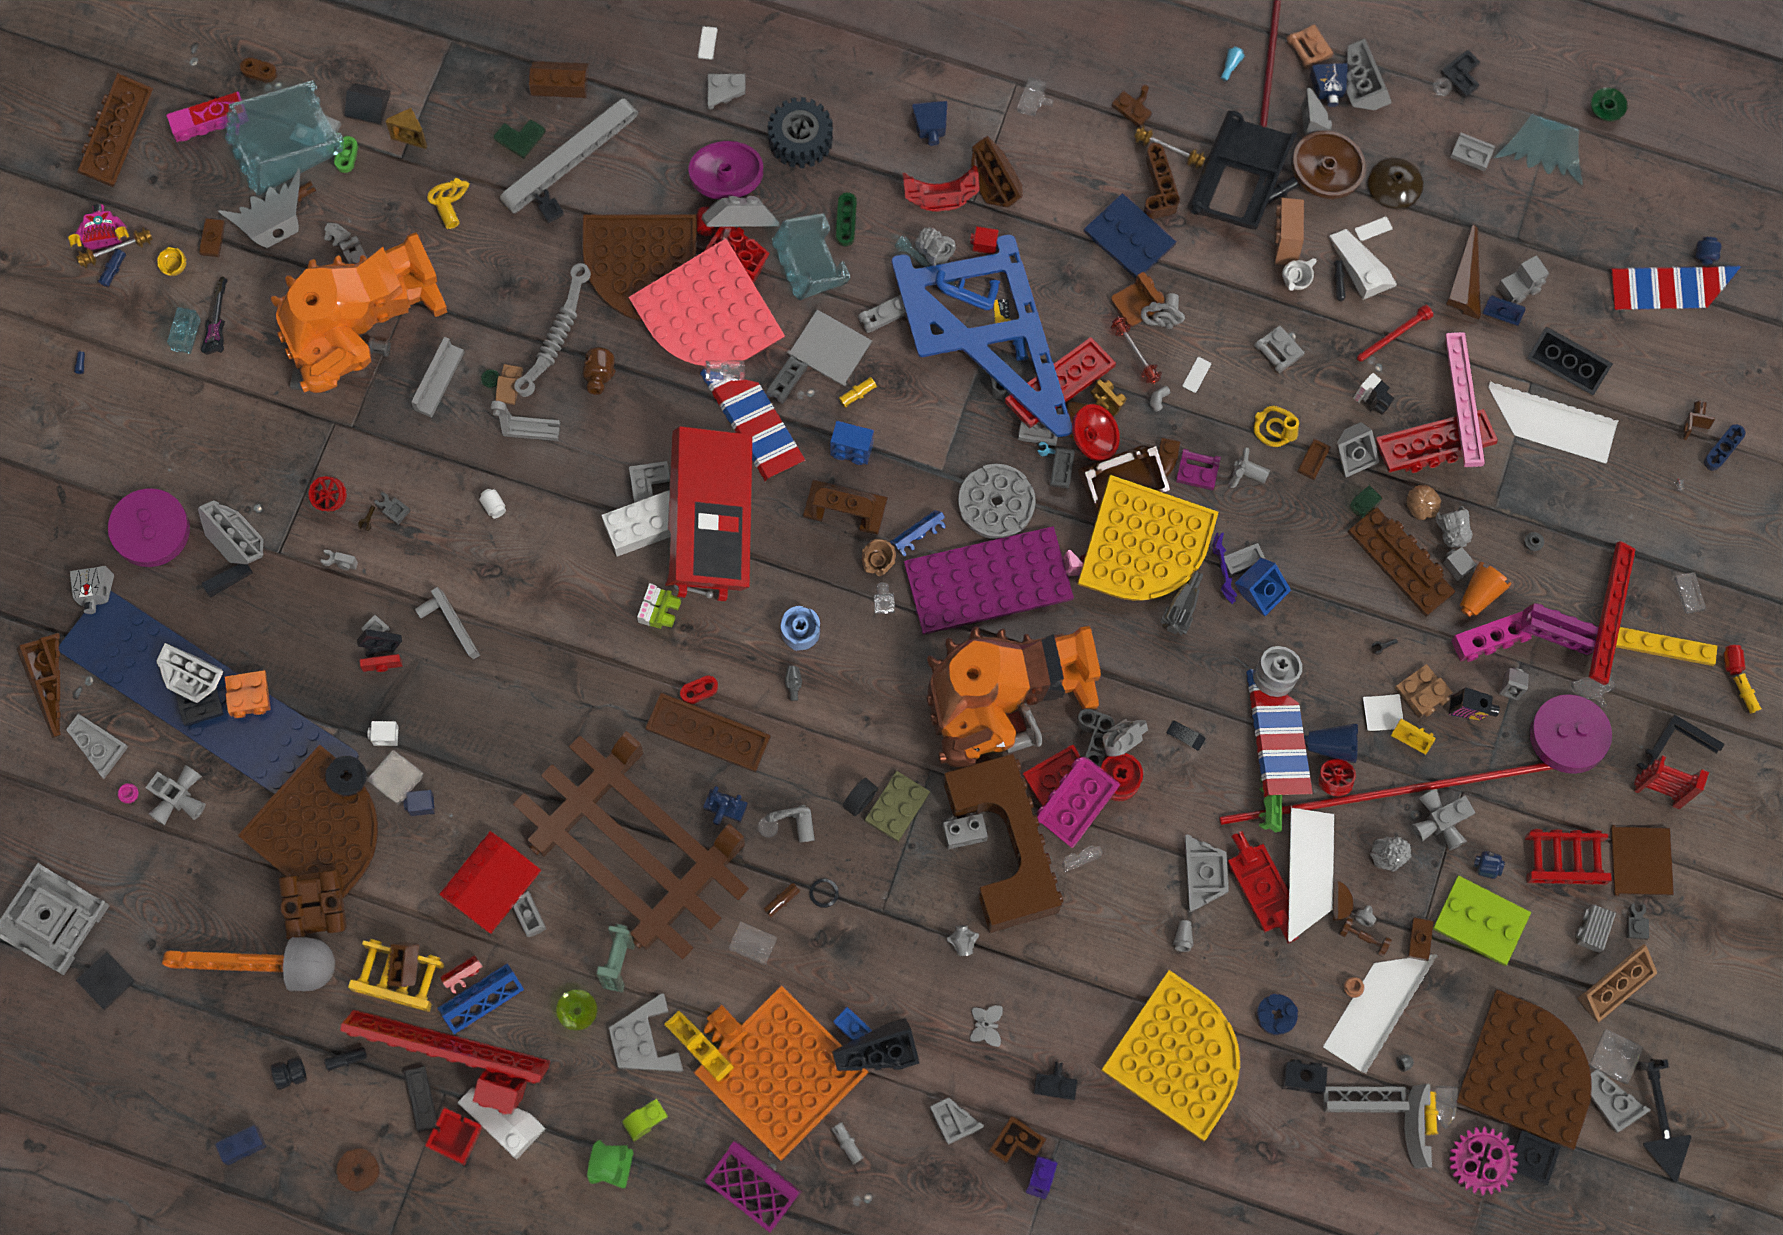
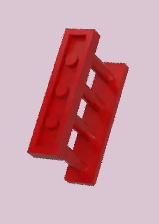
(1671, 782)
(1558, 875)

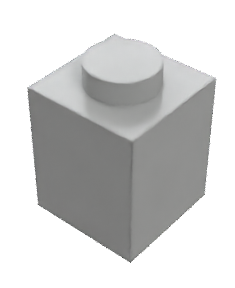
(1459, 563)

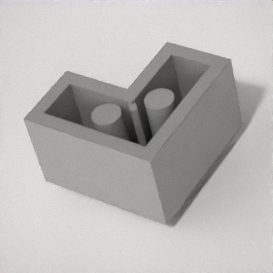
(1525, 281)

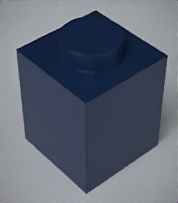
(419, 803)

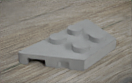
(1205, 873)

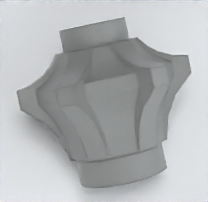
(963, 940)

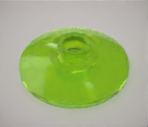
(571, 1001)

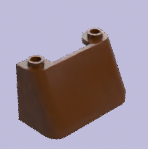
(1136, 465)

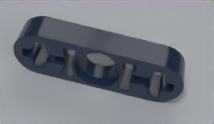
(1717, 450)

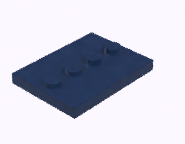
(1129, 236)

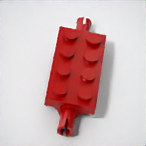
(1261, 885)

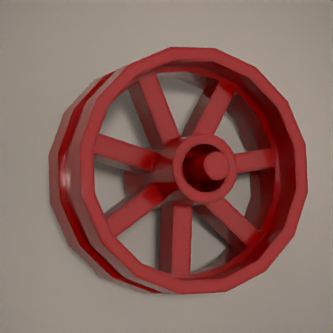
(327, 494)
(1336, 777)

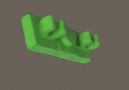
(1273, 812)

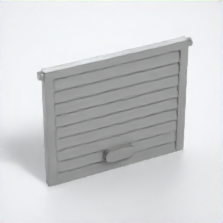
(830, 347)

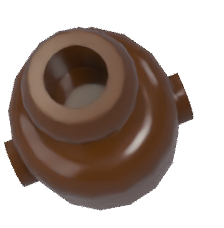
(598, 369)

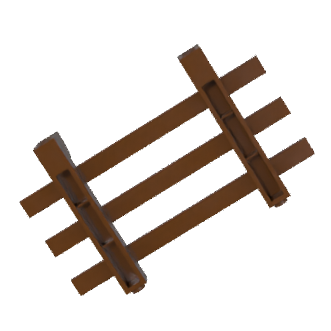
(582, 802)

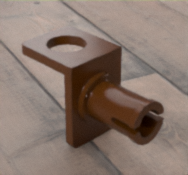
(1697, 419)

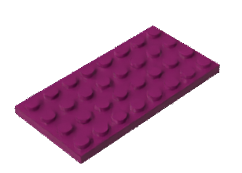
(988, 580)

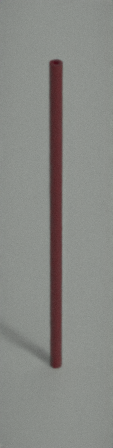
(1270, 63)

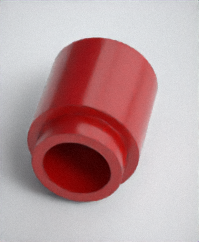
(701, 226)
(1734, 659)

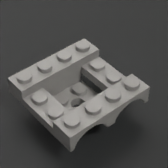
(27, 932)

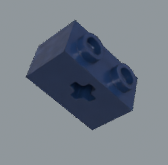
(241, 1145)

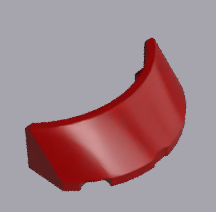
(944, 195)

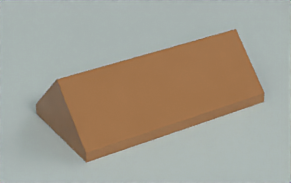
(1618, 984)

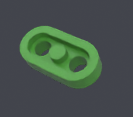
(347, 156)

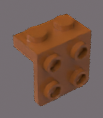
(1136, 297)

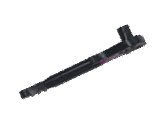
(214, 337)

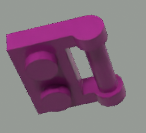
(1197, 475)

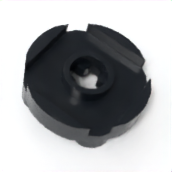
(355, 783)

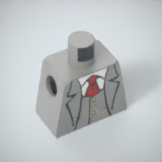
(91, 587)

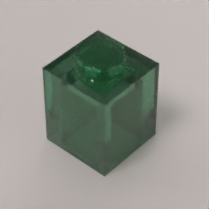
(1365, 502)

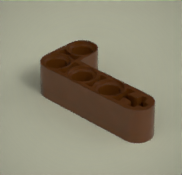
(1160, 179)

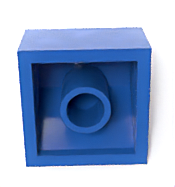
(1263, 586)

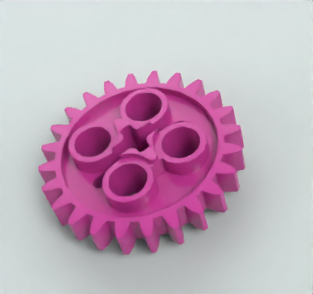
(1465, 1155)

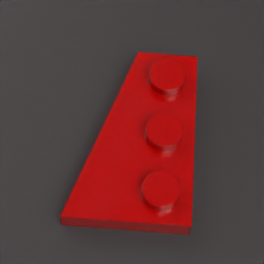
(1047, 775)

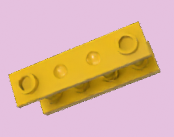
(381, 990)

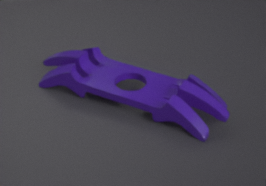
(1219, 550)

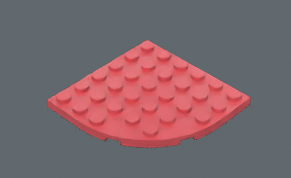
(708, 310)

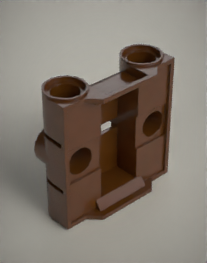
(308, 889)

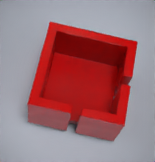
(455, 1138)

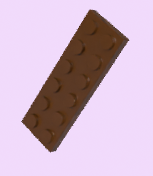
(708, 732)

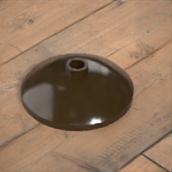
(1395, 192)

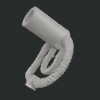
(1169, 317)
(1249, 469)
(1031, 736)
(803, 821)

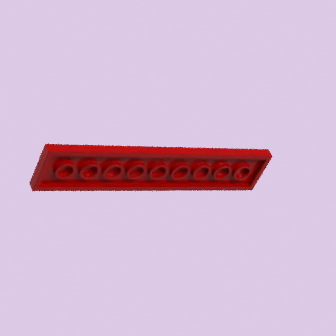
(446, 1046)

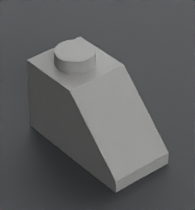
(1514, 683)

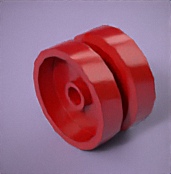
(1131, 771)

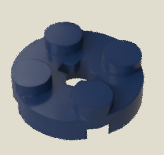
(1288, 1012)

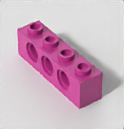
(1467, 651)

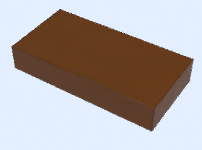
(1314, 459)

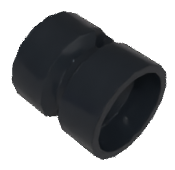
(292, 1072)

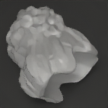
(935, 246)
(1455, 527)
(1390, 853)

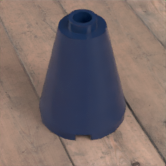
(1335, 742)

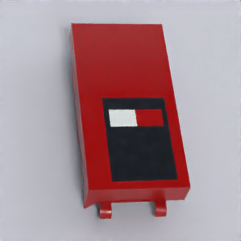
(710, 510)

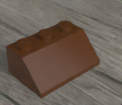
(558, 79)

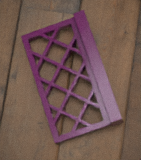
(765, 1172)

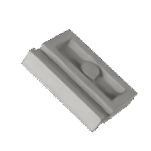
(1472, 151)

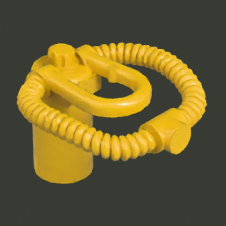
(444, 203)
(1290, 426)

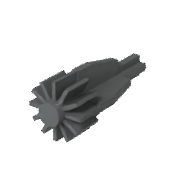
(1179, 615)

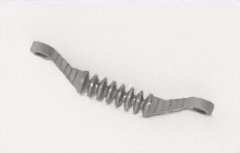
(559, 331)

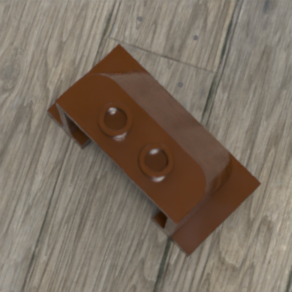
(846, 500)

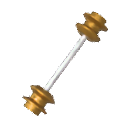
(1146, 136)
(139, 238)

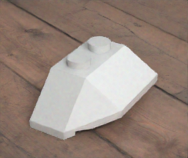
(187, 673)

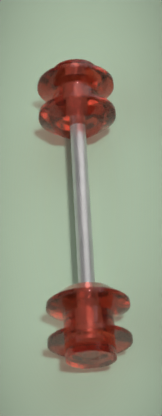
(1149, 370)

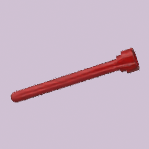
(1424, 313)

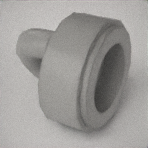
(1365, 916)

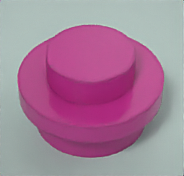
(128, 793)

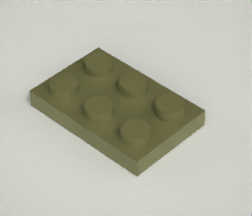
(897, 806)

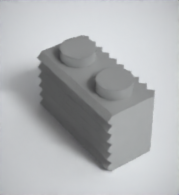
(1595, 928)

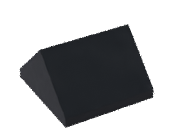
(366, 103)

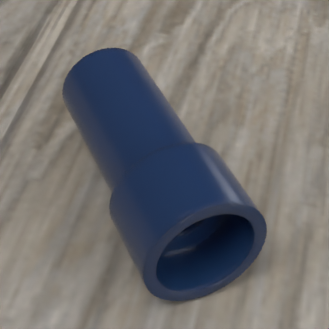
(79, 367)

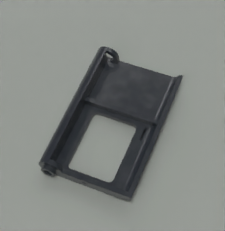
(1248, 149)

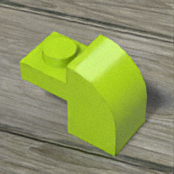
(642, 1120)

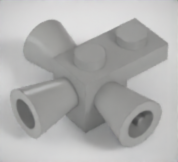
(175, 795)
(1443, 819)

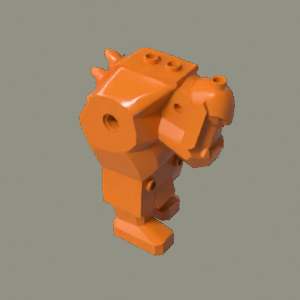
(340, 301)

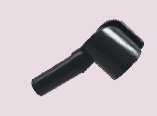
(1383, 645)

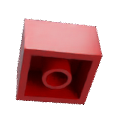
(499, 1092)

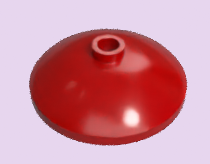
(1096, 432)

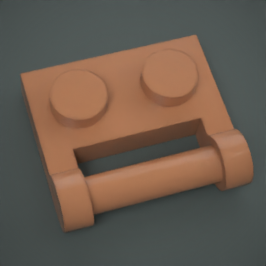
(1314, 44)

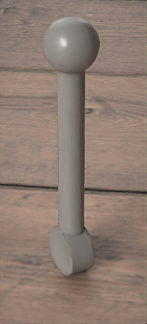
(709, 594)

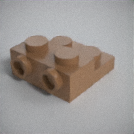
(1424, 691)

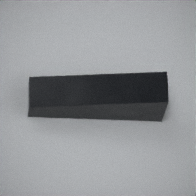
(226, 579)

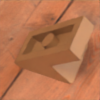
(505, 385)

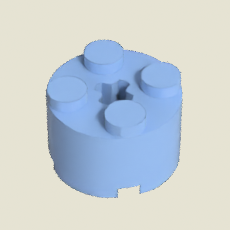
(806, 619)

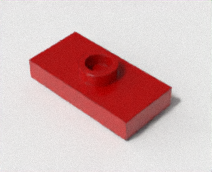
(381, 663)

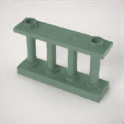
(610, 974)

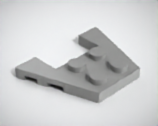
(634, 1040)

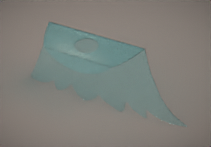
(1548, 142)

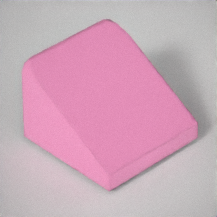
(1072, 564)

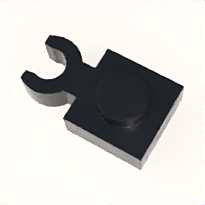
(549, 208)

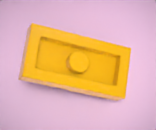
(1413, 736)

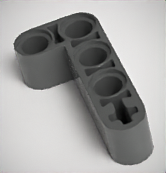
(1094, 727)

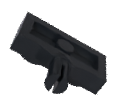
(378, 641)
(1056, 1084)

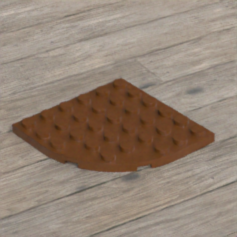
(634, 252)
(313, 828)
(1529, 1072)

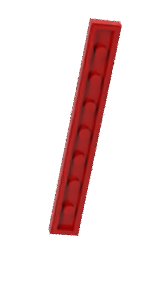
(1612, 613)

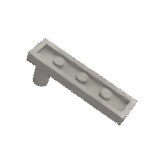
(441, 600)

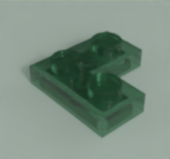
(520, 142)

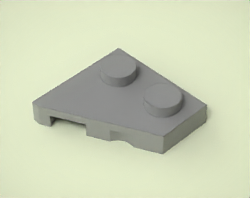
(724, 88)

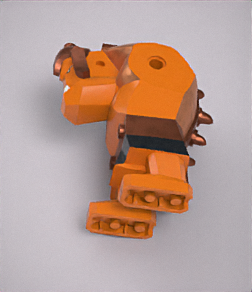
(996, 675)

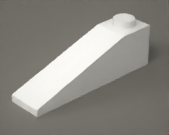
(1363, 267)
(512, 1130)

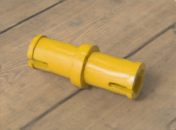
(857, 392)
(1747, 693)
(1430, 1116)

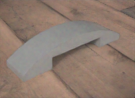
(1415, 1127)

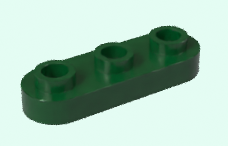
(849, 213)

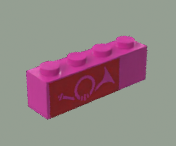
(201, 117)

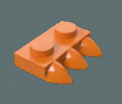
(724, 1028)

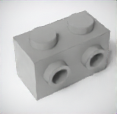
(964, 830)

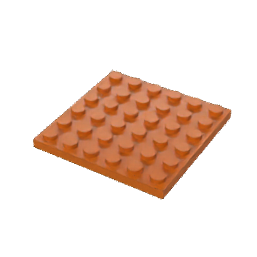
(782, 1074)

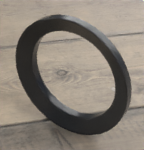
(826, 904)

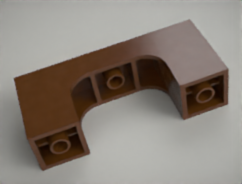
(999, 789)

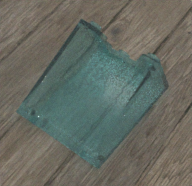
(279, 135)

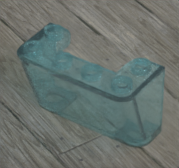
(807, 257)

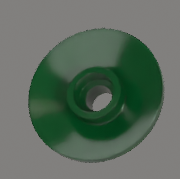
(1612, 98)

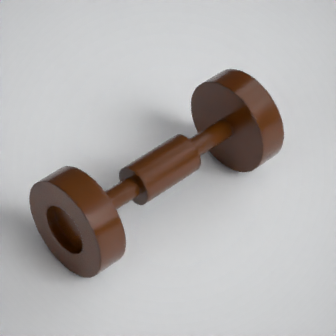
(1365, 937)

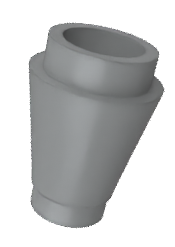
(1183, 939)

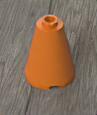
(1483, 589)

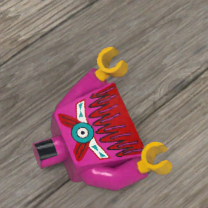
(99, 230)

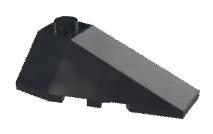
(884, 1047)

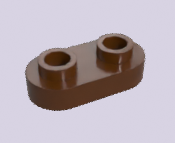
(257, 70)

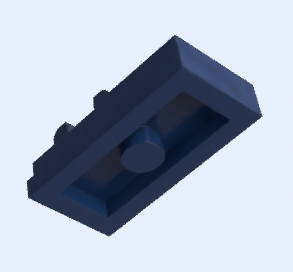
(1504, 310)

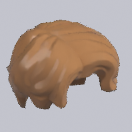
(1423, 502)
(878, 556)

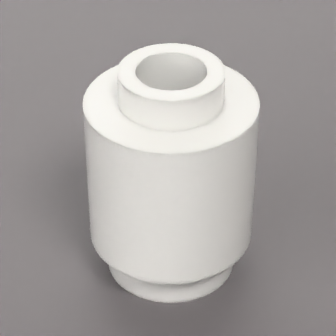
(492, 503)

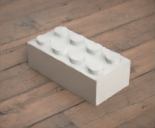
(638, 524)

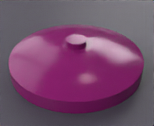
(726, 169)

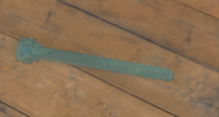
(903, 244)

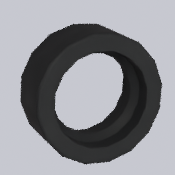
(860, 797)

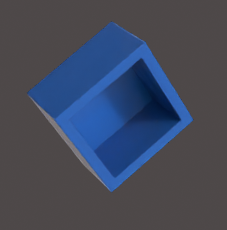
(851, 443)

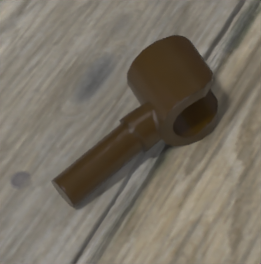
(367, 519)

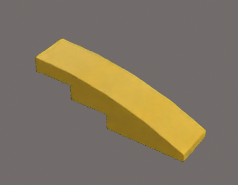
(699, 1046)

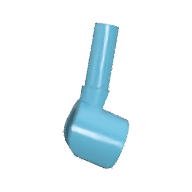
(1046, 451)

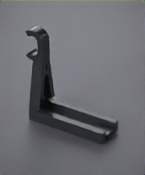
(1686, 729)

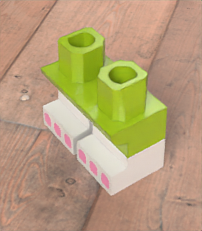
(655, 607)

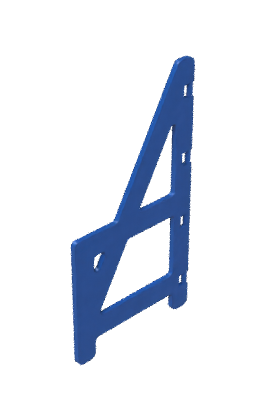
(924, 310)

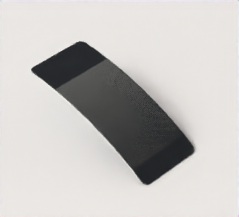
(1186, 735)

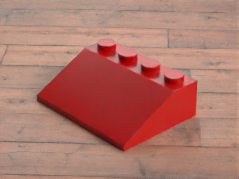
(490, 882)

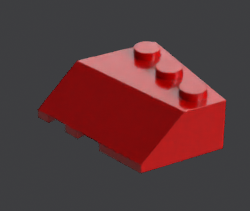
(748, 251)

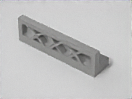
(437, 378)
(1367, 1105)

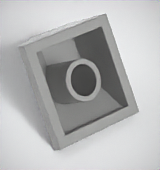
(1314, 114)
(1357, 449)

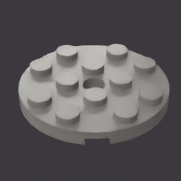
(999, 520)

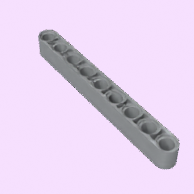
(568, 155)

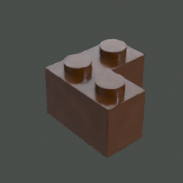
(1016, 1136)

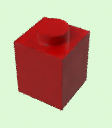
(984, 240)

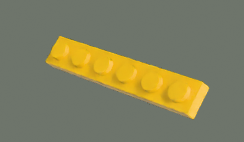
(1667, 646)

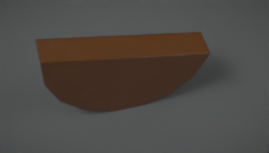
(1342, 901)

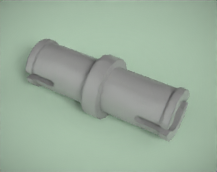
(847, 1143)

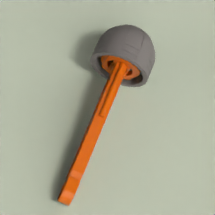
(305, 965)

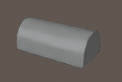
(529, 915)

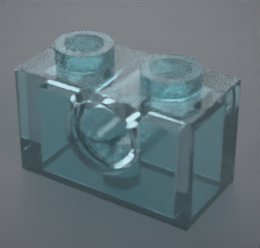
(184, 330)

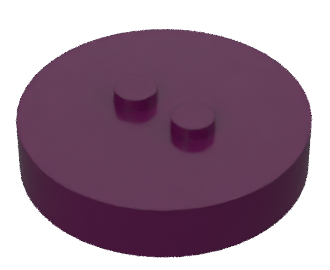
(149, 527)
(1570, 734)

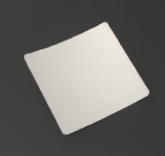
(1382, 712)

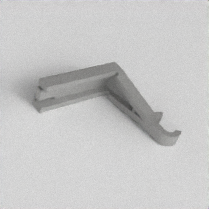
(525, 427)

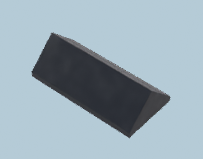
(1569, 360)

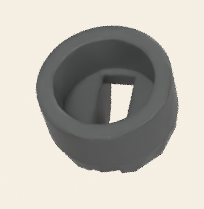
(1404, 1062)

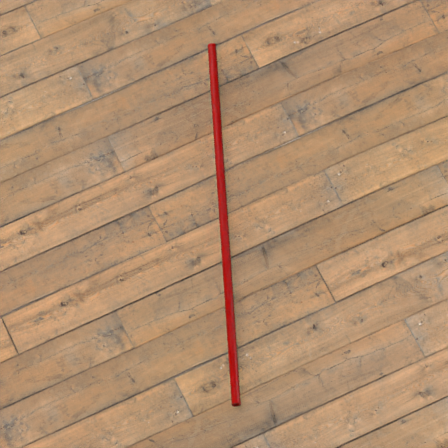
(1393, 791)

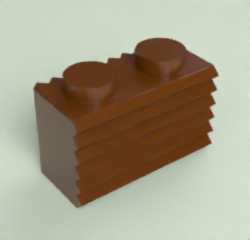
(403, 964)

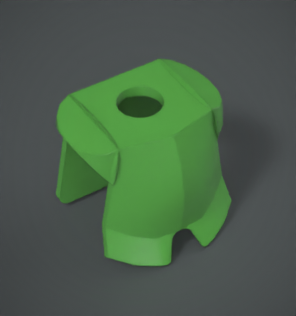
(609, 1164)

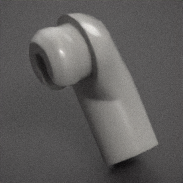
(1156, 398)

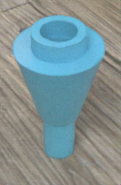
(1233, 58)

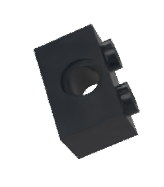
(1292, 1080)

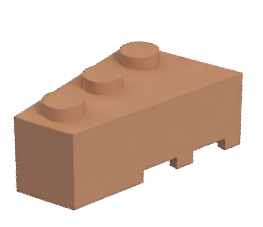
(1289, 229)

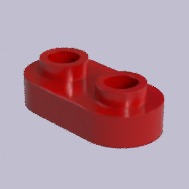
(698, 689)

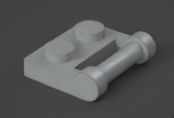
(1283, 345)

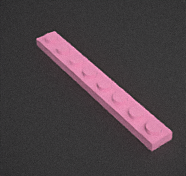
(1464, 400)

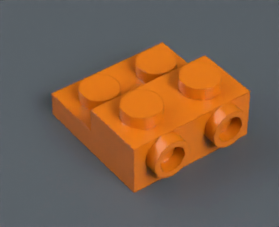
(247, 694)

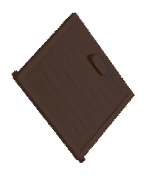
(1642, 861)

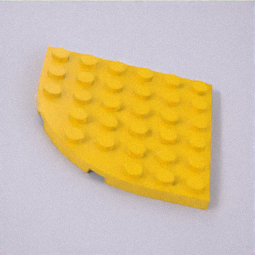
(1144, 542)
(1180, 1056)

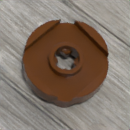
(364, 1180)

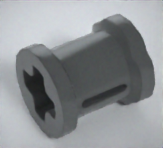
(379, 346)

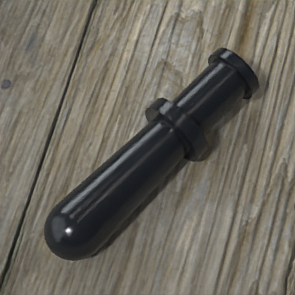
(1339, 275)

